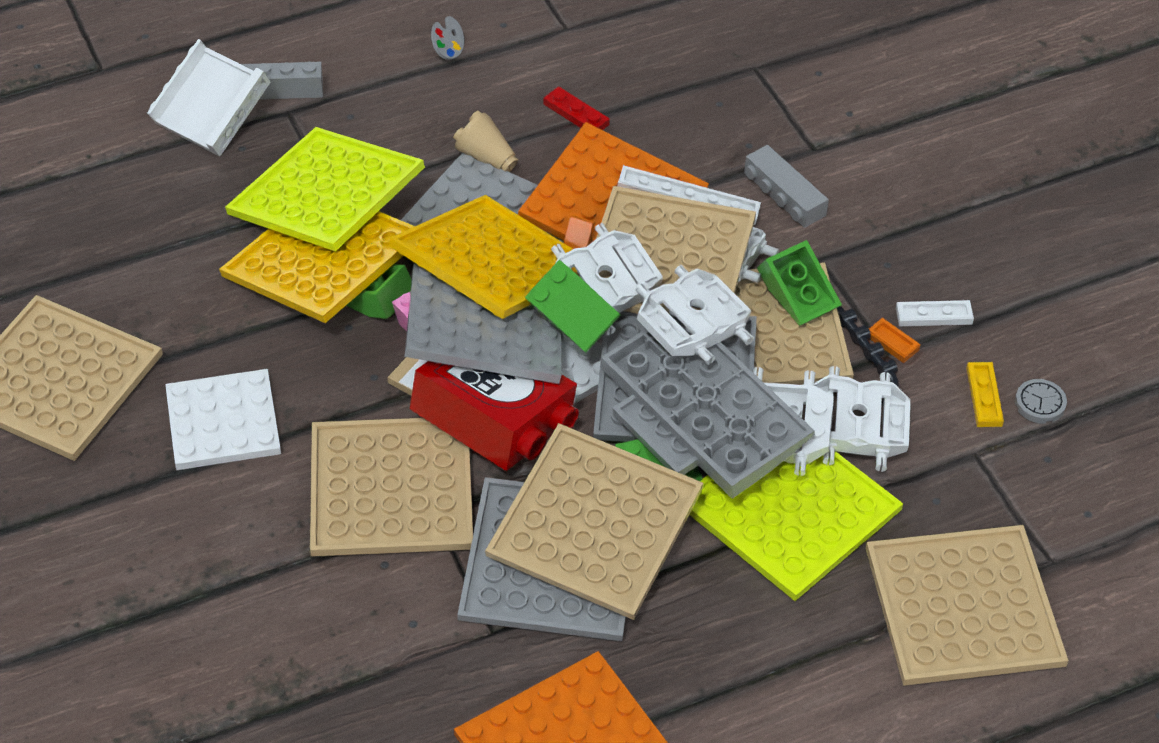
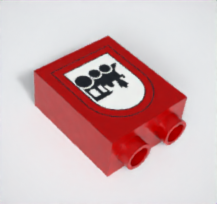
(493, 411)

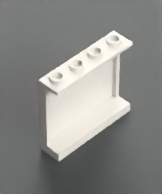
(208, 98)

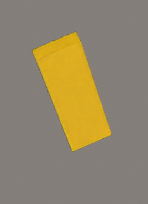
(984, 394)

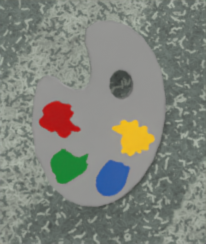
(444, 41)

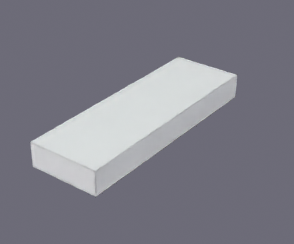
(934, 313)

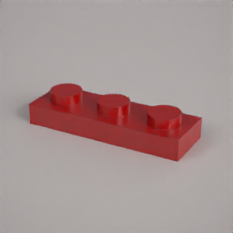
(574, 109)

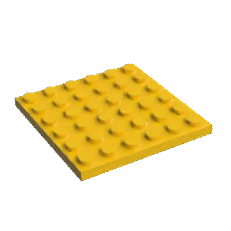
(483, 253)
(312, 276)

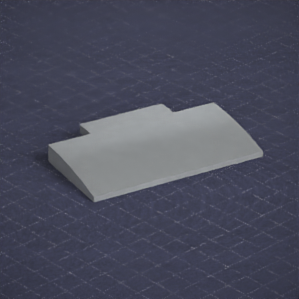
(703, 412)

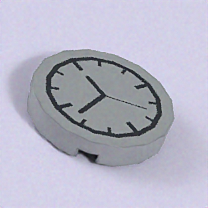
(1041, 401)

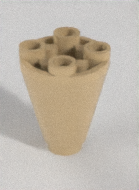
(485, 142)

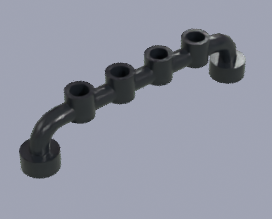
(871, 351)

